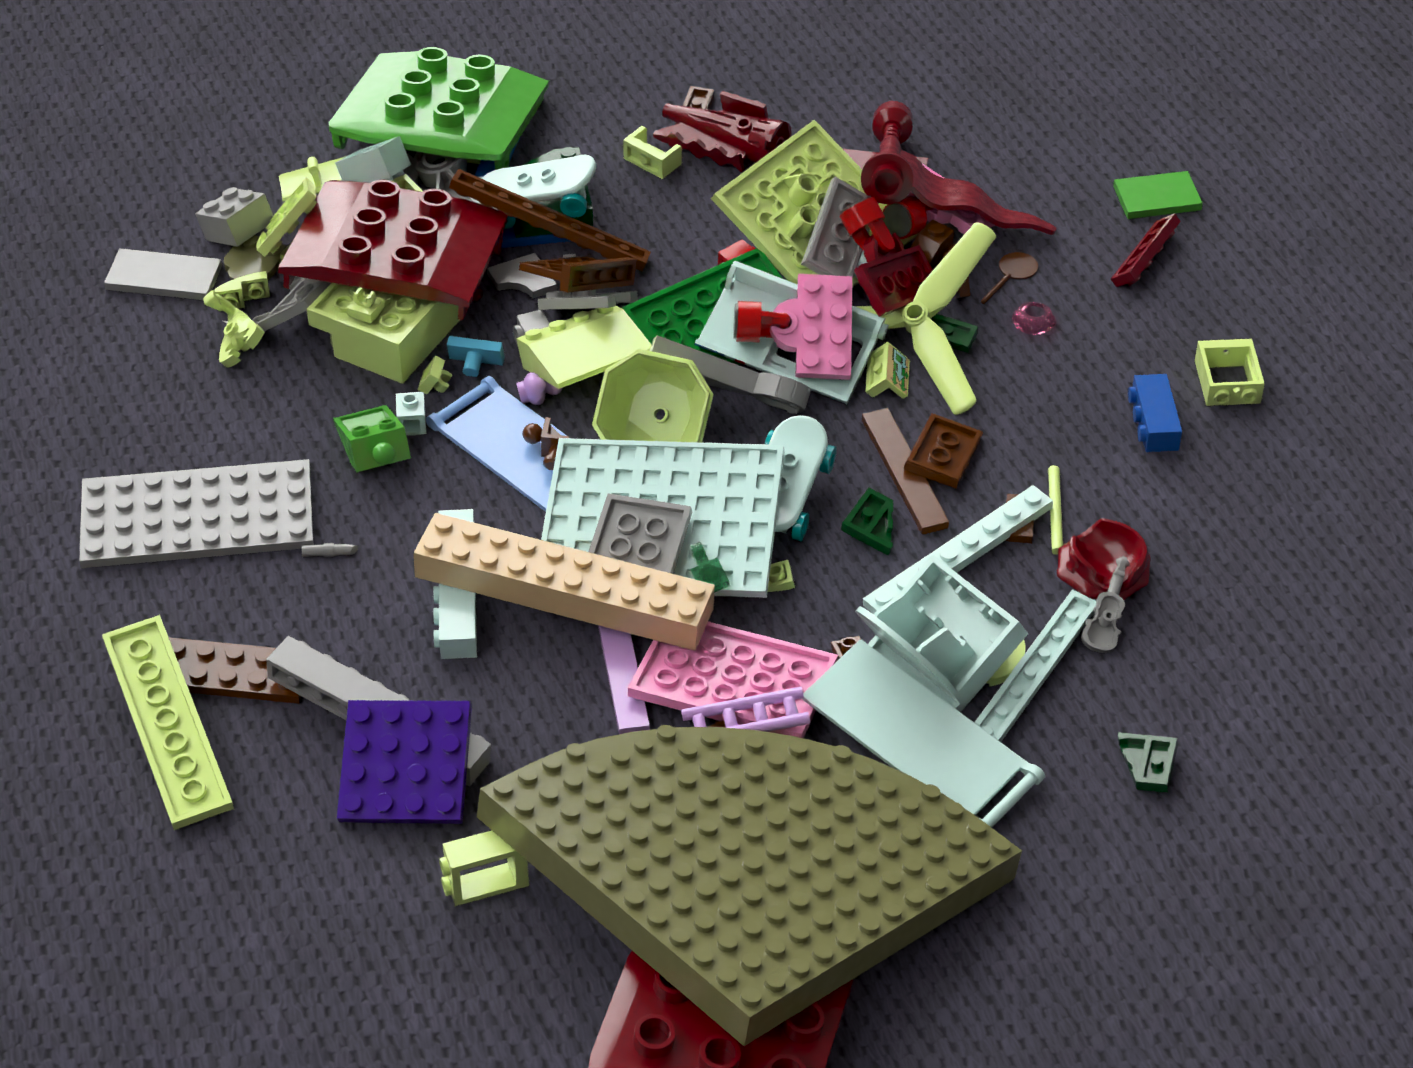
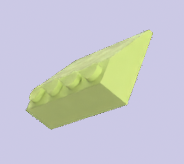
(580, 345)

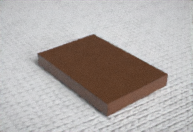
(943, 450)

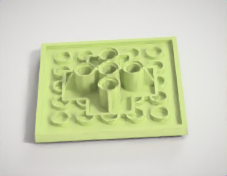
(783, 194)

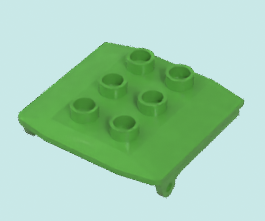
(441, 105)

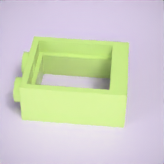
(1239, 353)
(477, 851)

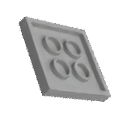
(641, 531)

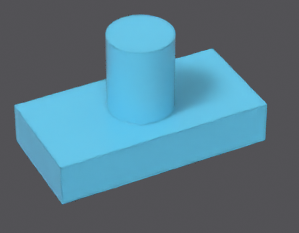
(474, 353)

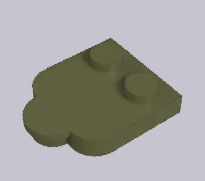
(247, 260)

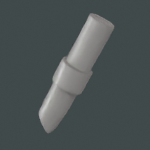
(328, 550)

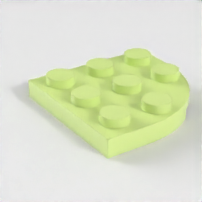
(287, 217)

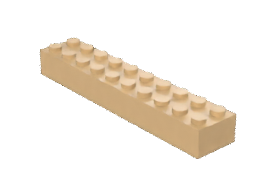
(564, 581)

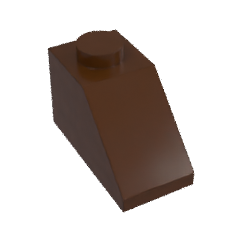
(933, 241)

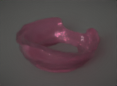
(1033, 325)

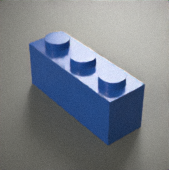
(1155, 413)

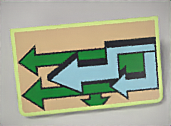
(886, 370)

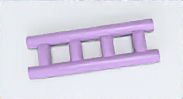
(758, 704)

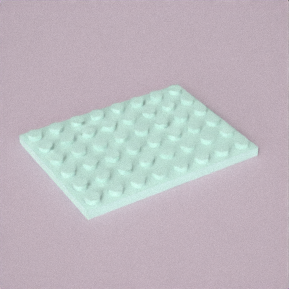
(726, 484)

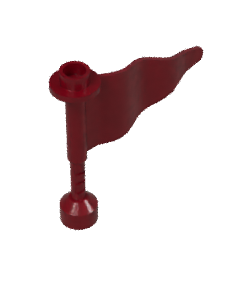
(895, 173)

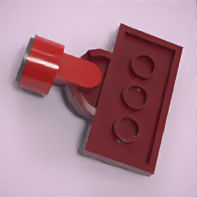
(891, 271)

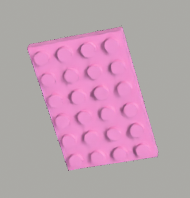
(726, 668)

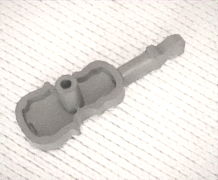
(1101, 631)

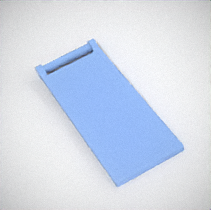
(494, 438)

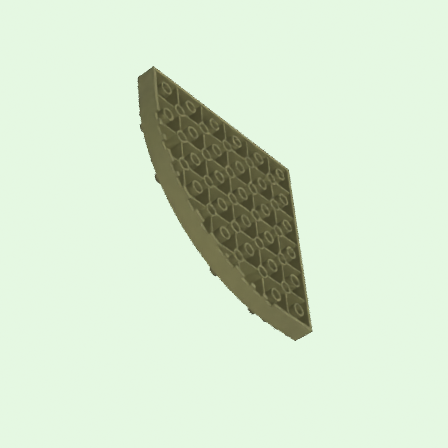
(747, 859)

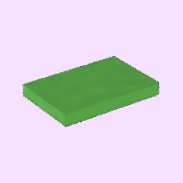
(1157, 195)

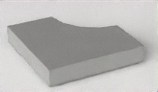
(510, 277)

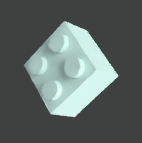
(375, 162)

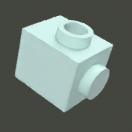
(411, 412)

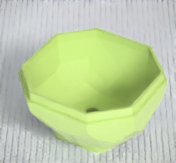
(646, 384)

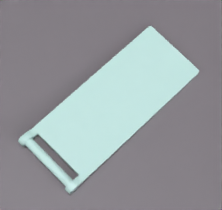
(919, 731)

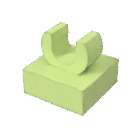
(365, 306)
(434, 377)

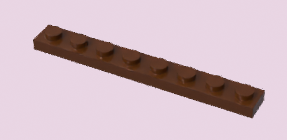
(546, 218)

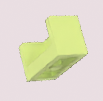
(649, 157)

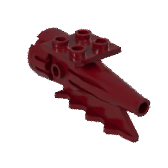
(725, 135)

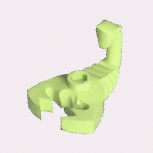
(239, 332)

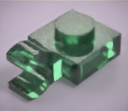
(707, 570)

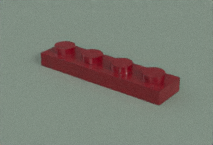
(1149, 246)

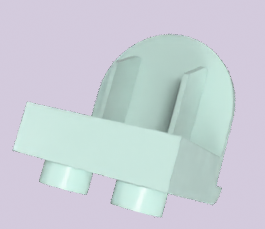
(944, 633)

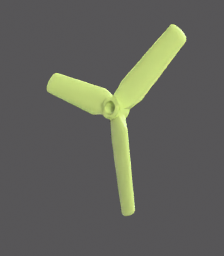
(932, 296)

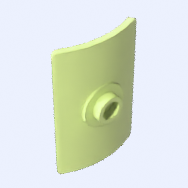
(314, 172)

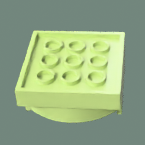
(394, 341)

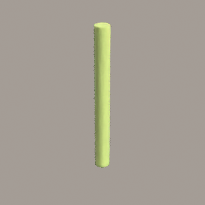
(1055, 512)

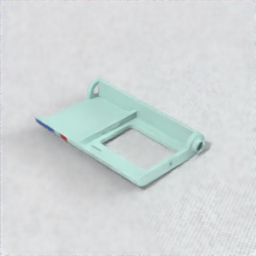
(752, 284)

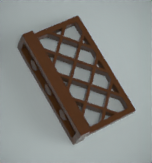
(584, 272)

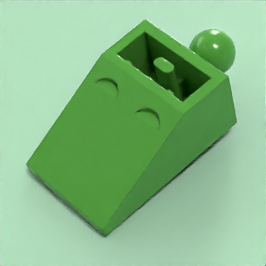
(372, 438)

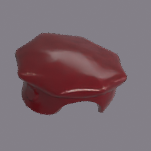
(1091, 559)

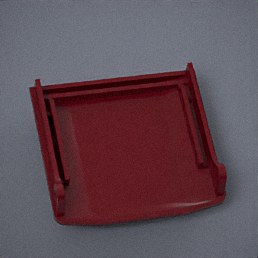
(396, 241)
(661, 1028)

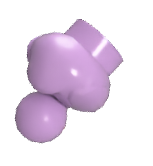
(534, 389)

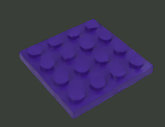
(404, 761)

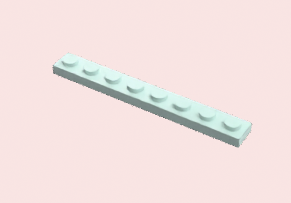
(971, 542)
(1036, 665)

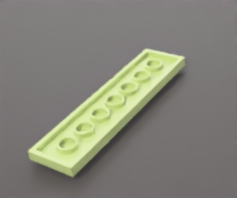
(167, 722)

